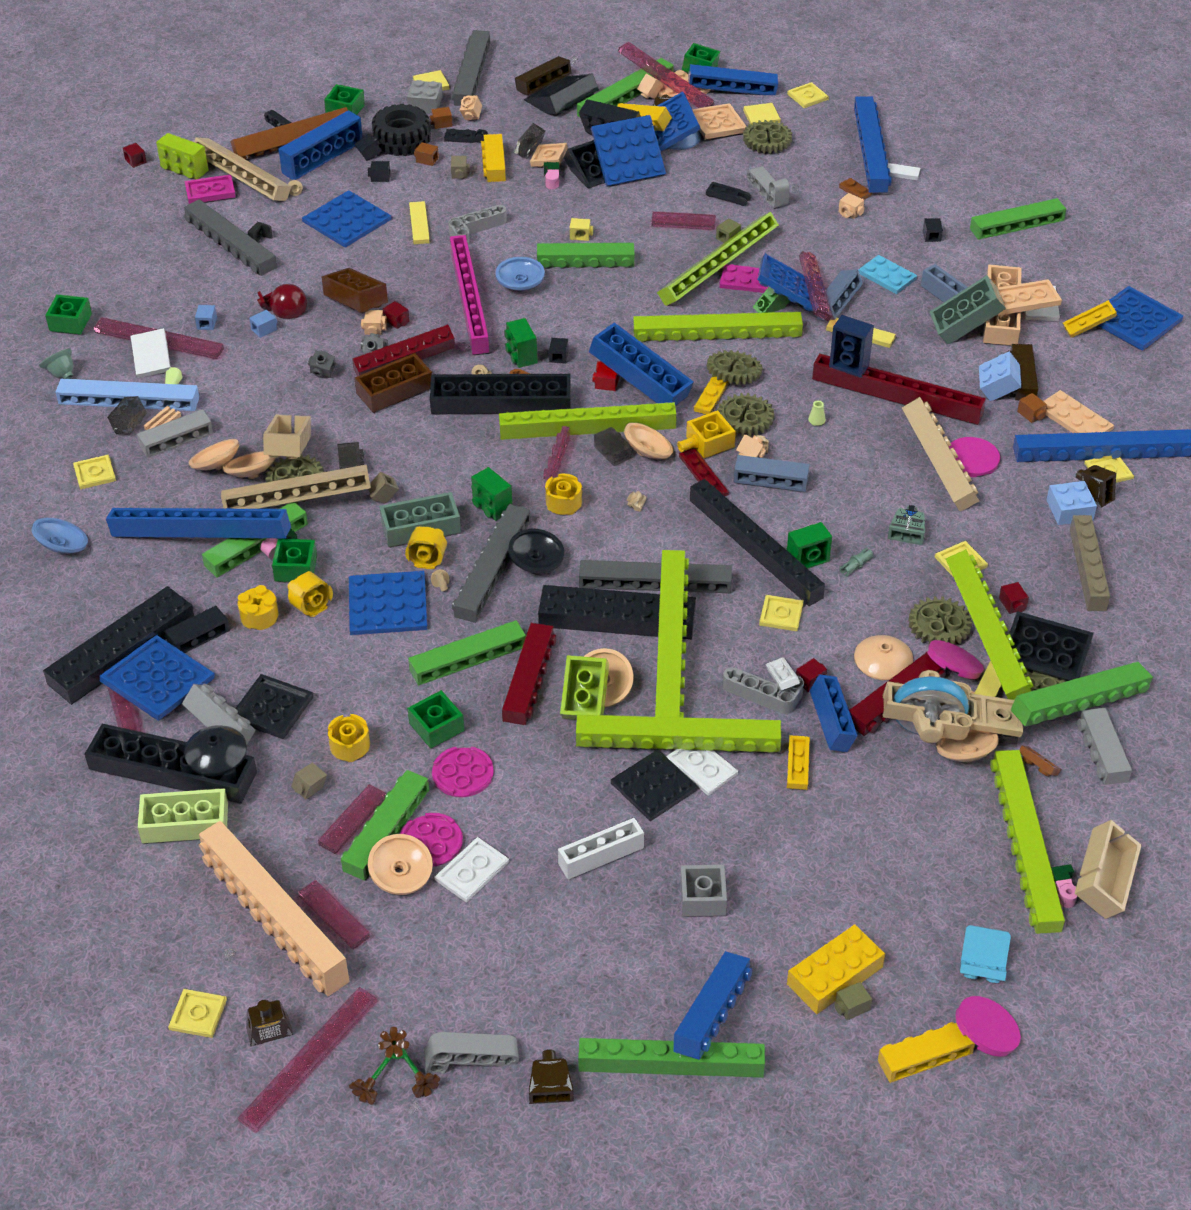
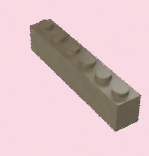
(1089, 563)

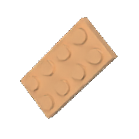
(1029, 296)
(1075, 415)

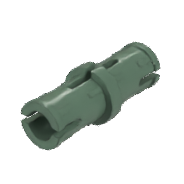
(856, 562)

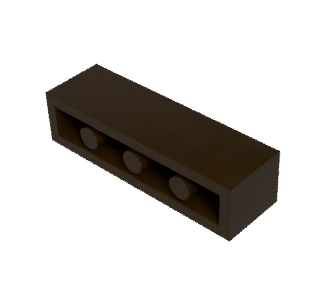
(543, 75)
(1025, 357)

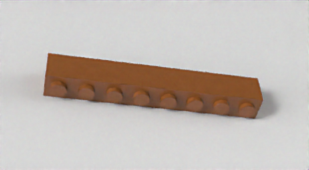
(279, 136)

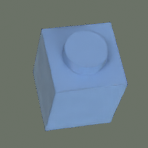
(206, 317)
(263, 323)

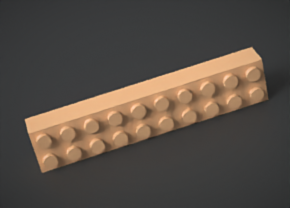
(274, 909)

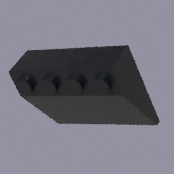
(563, 93)
(585, 164)
(1050, 646)

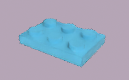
(887, 274)

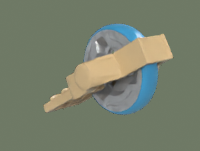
(946, 709)

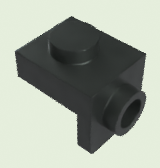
(260, 230)

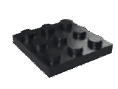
(273, 705)
(654, 785)

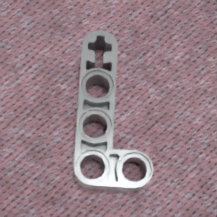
(774, 191)
(477, 221)
(762, 691)
(469, 1049)

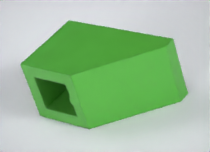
(770, 302)

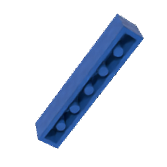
(733, 80)
(712, 1005)

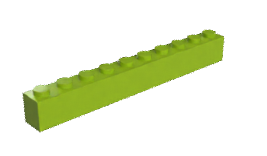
(717, 259)
(717, 326)
(585, 420)
(988, 625)
(670, 634)
(678, 733)
(1027, 843)

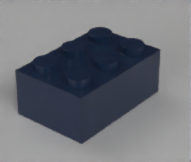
(851, 346)

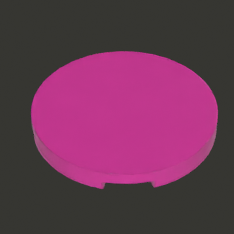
(976, 455)
(955, 659)
(462, 771)
(438, 834)
(988, 1026)

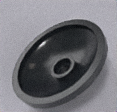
(536, 550)
(215, 750)

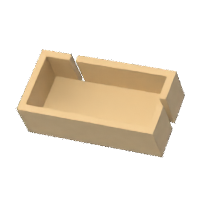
(280, 439)
(1108, 869)

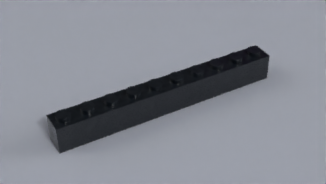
(757, 542)

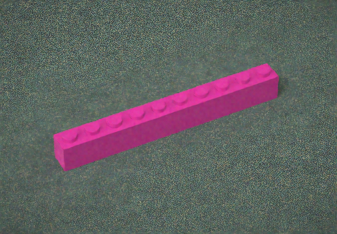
(469, 295)

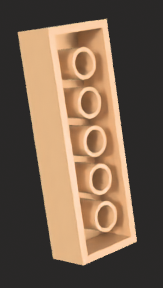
(1003, 328)

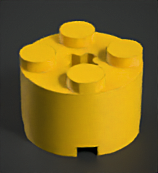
(563, 494)
(426, 547)
(311, 590)
(258, 608)
(348, 737)

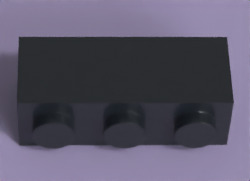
(198, 629)

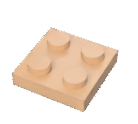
(548, 153)

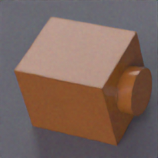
(441, 118)
(426, 154)
(1032, 408)

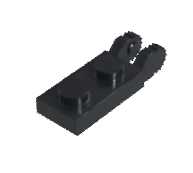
(465, 136)
(728, 193)

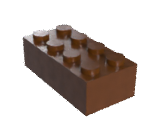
(355, 289)
(393, 382)

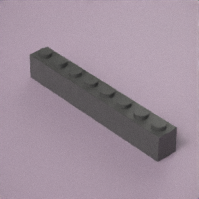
(471, 66)
(230, 237)
(490, 565)
(647, 576)

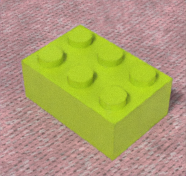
(182, 156)
(584, 686)

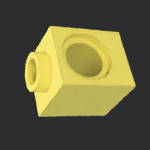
(580, 229)

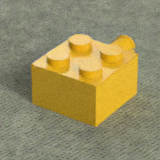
(708, 434)

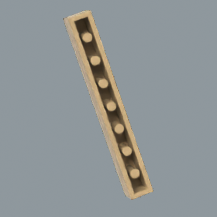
(244, 170)
(940, 454)
(297, 488)

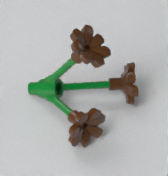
(395, 1048)

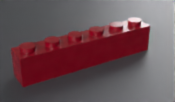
(423, 345)
(528, 674)
(868, 713)

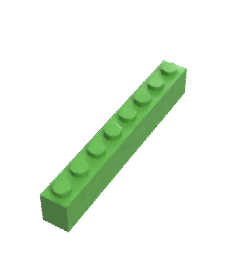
(624, 89)
(1081, 693)
(659, 1058)

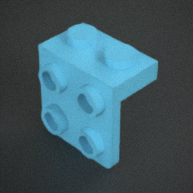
(985, 953)

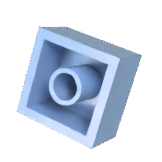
(999, 376)
(1070, 500)

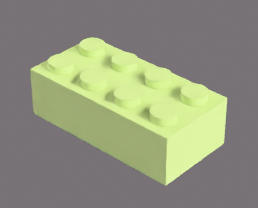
(180, 814)

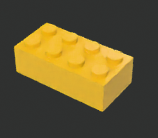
(834, 967)

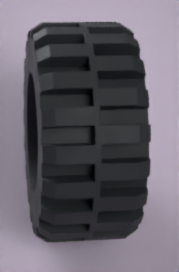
(401, 129)

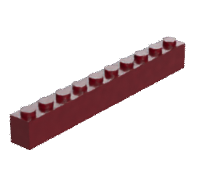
(903, 390)

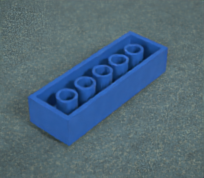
(320, 145)
(640, 365)

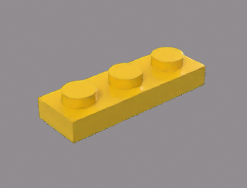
(1089, 319)
(710, 396)
(798, 762)

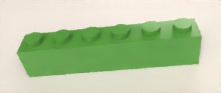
(1017, 218)
(585, 254)
(238, 550)
(466, 652)
(386, 821)

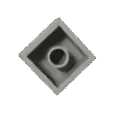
(425, 95)
(703, 890)

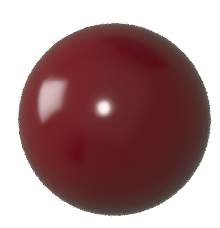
(288, 301)

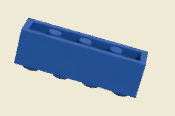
(833, 713)

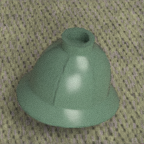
(59, 364)

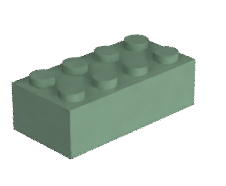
(967, 310)
(432, 511)

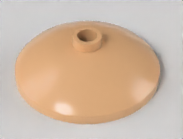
(647, 441)
(215, 455)
(248, 465)
(882, 656)
(619, 675)
(970, 749)
(404, 853)

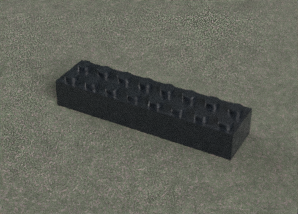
(499, 393)
(606, 611)
(81, 668)
(161, 762)

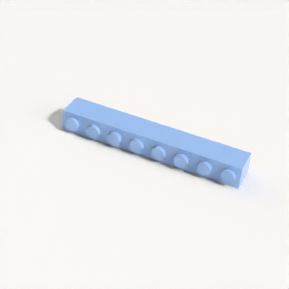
(112, 392)

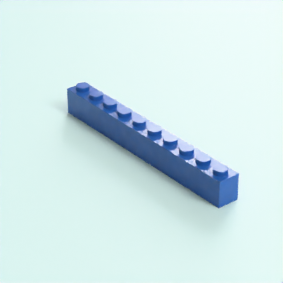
(872, 144)
(1099, 444)
(198, 522)

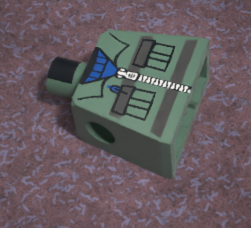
(908, 526)

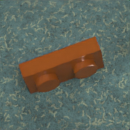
(855, 188)
(1046, 766)

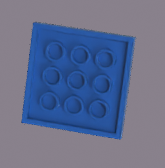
(682, 122)
(628, 150)
(346, 218)
(784, 281)
(1140, 318)
(387, 603)
(156, 677)

